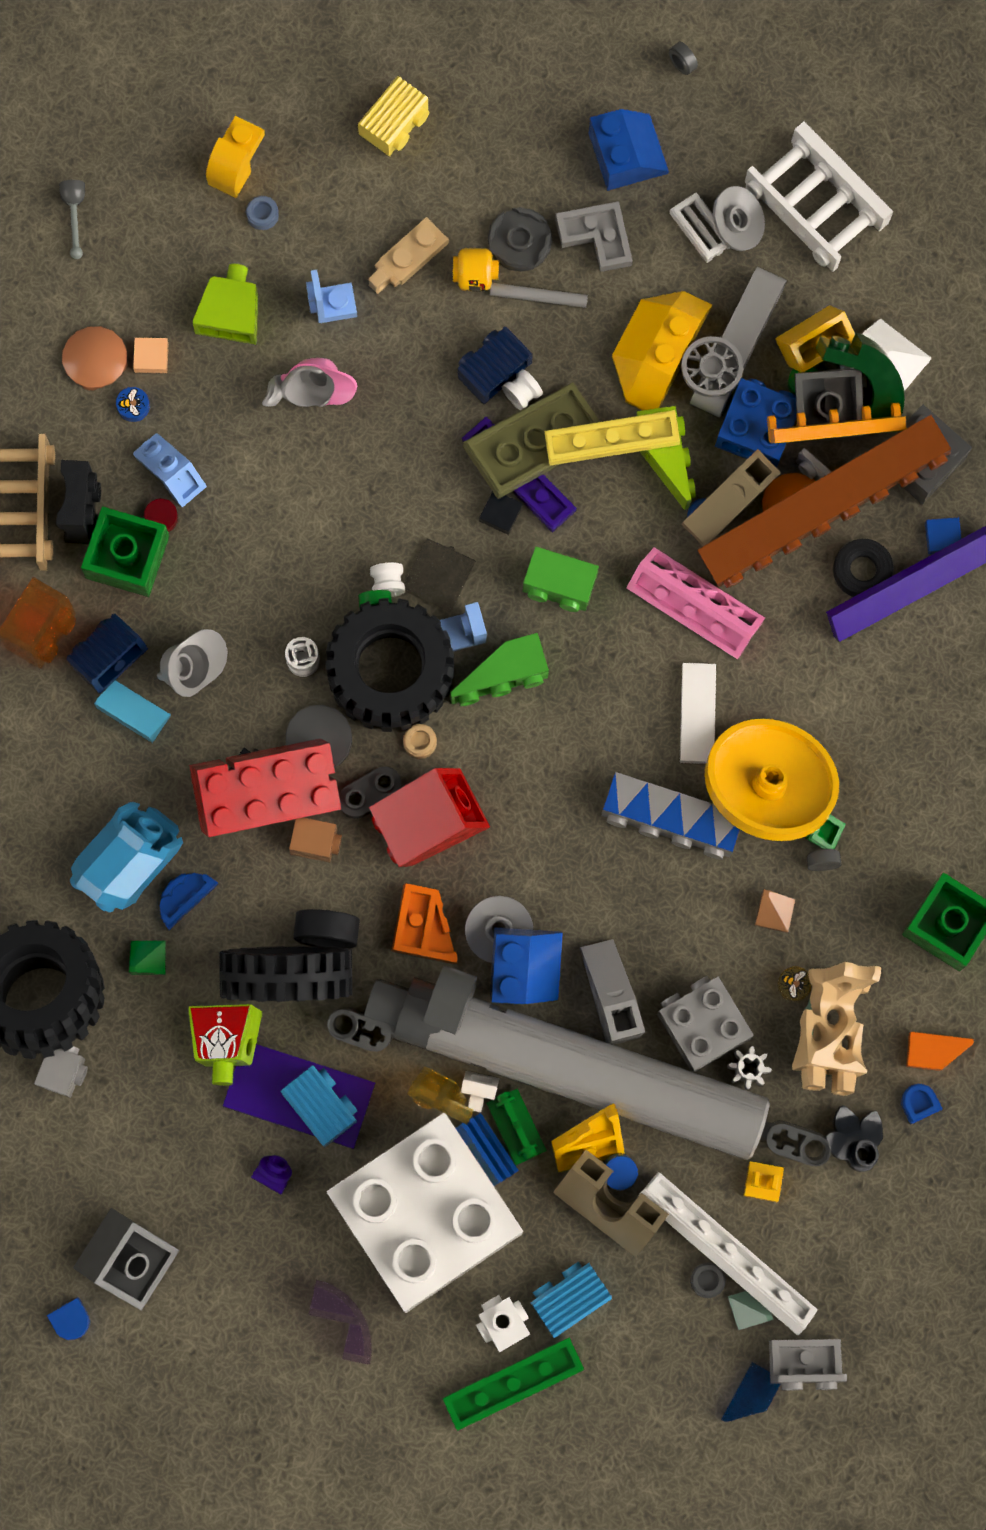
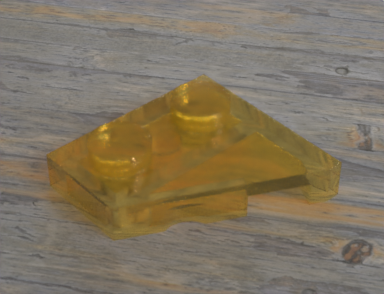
(439, 1092)

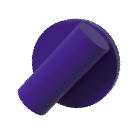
(273, 1173)

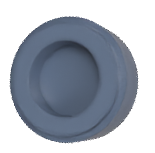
(262, 213)

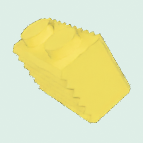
(394, 116)

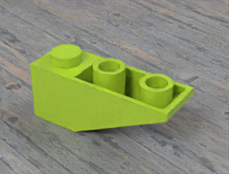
(671, 463)

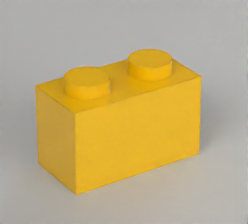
(800, 342)

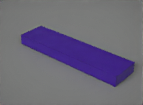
(539, 494)

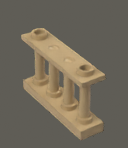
(44, 456)

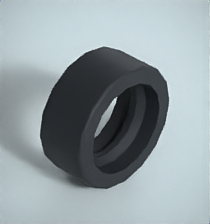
(326, 928)

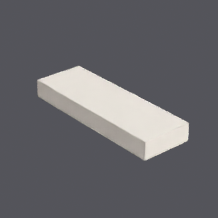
(697, 712)

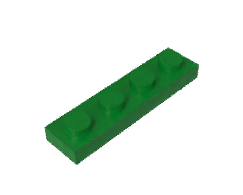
(513, 1384)

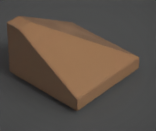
(774, 911)

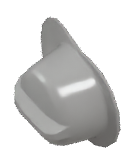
(193, 662)

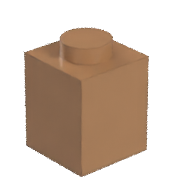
(315, 839)

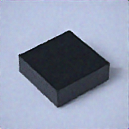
(501, 513)

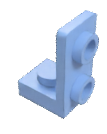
(330, 302)
(171, 468)
(465, 629)

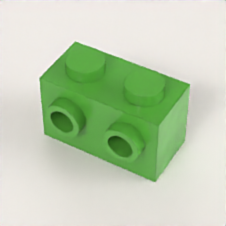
(560, 580)

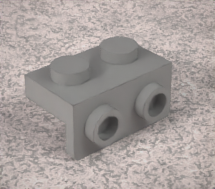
(806, 1362)

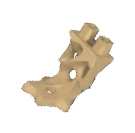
(820, 1043)

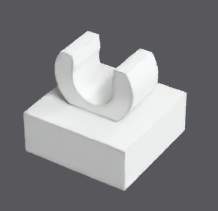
(479, 1087)

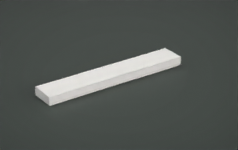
(730, 1255)

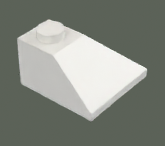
(905, 355)

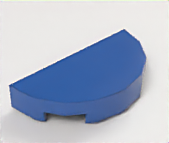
(183, 895)

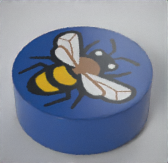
(133, 404)

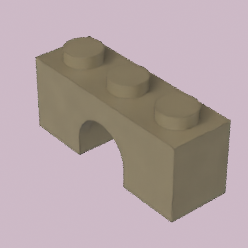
(625, 1223)

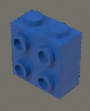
(746, 420)

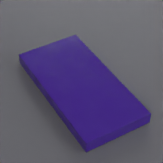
(259, 1085)

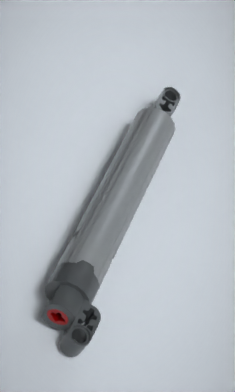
(581, 1071)

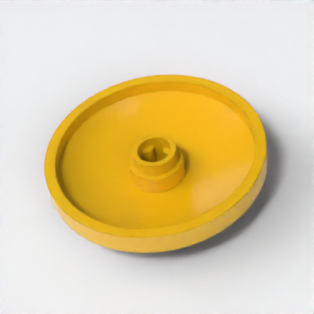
(771, 779)

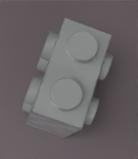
(704, 1023)

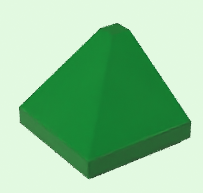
(828, 834)
(148, 958)

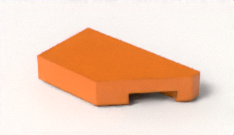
(934, 1051)

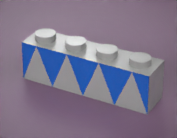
(669, 814)

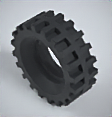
(285, 973)

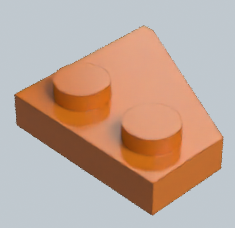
(422, 926)

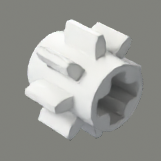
(749, 1058)

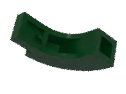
(865, 355)

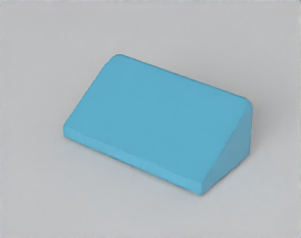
(132, 711)

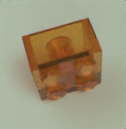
(38, 623)

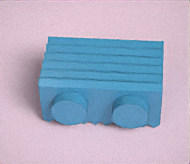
(319, 1105)
(570, 1299)

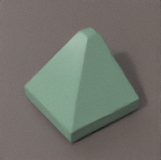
(748, 1310)

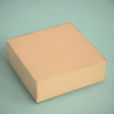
(150, 355)

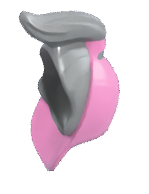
(311, 384)

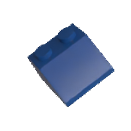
(626, 147)
(525, 966)

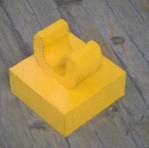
(763, 1181)

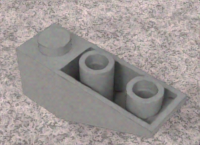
(612, 993)

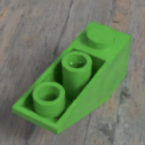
(511, 665)

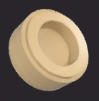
(420, 741)

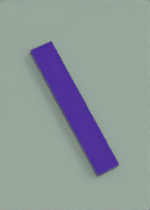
(908, 585)

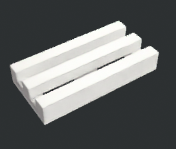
(675, 212)

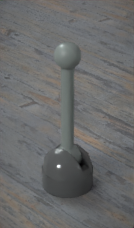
(73, 193)

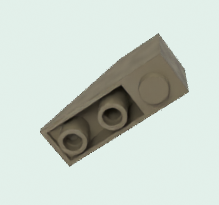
(730, 498)

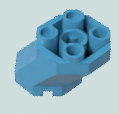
(125, 856)

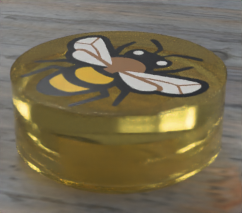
(794, 984)

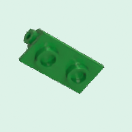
(516, 1126)

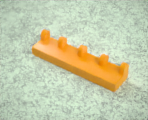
(835, 428)

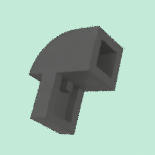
(450, 999)

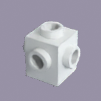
(513, 1332)

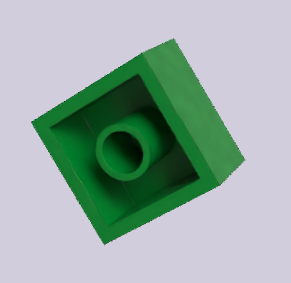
(125, 551)
(949, 922)

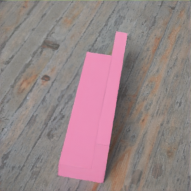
(693, 604)

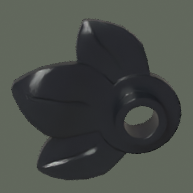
(854, 1135)

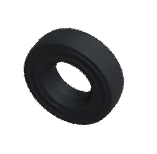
(861, 548)

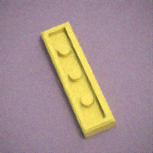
(612, 437)

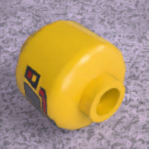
(475, 269)

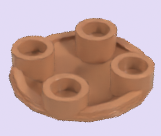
(94, 357)

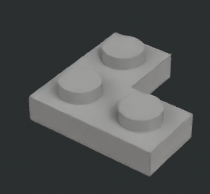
(600, 225)

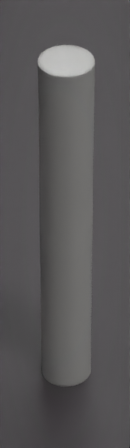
(538, 295)

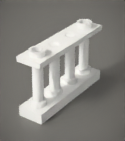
(827, 167)

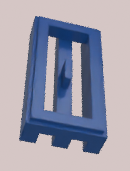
(487, 1149)

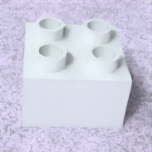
(425, 1212)

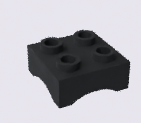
(78, 511)

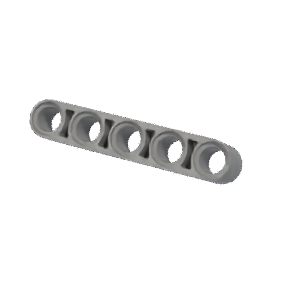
(743, 332)

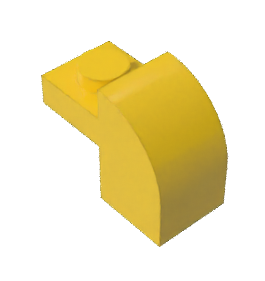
(231, 156)

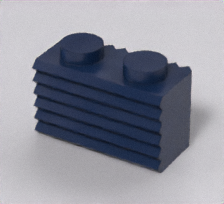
(493, 364)
(106, 653)

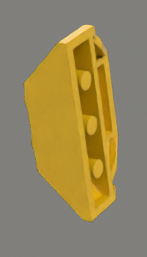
(655, 345)

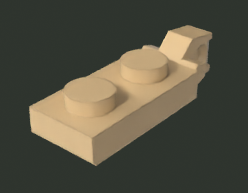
(408, 256)

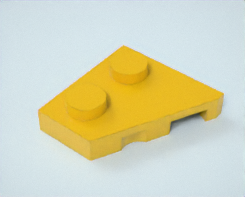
(597, 1134)

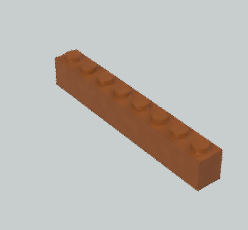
(825, 501)

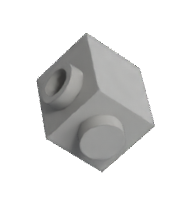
(62, 1072)

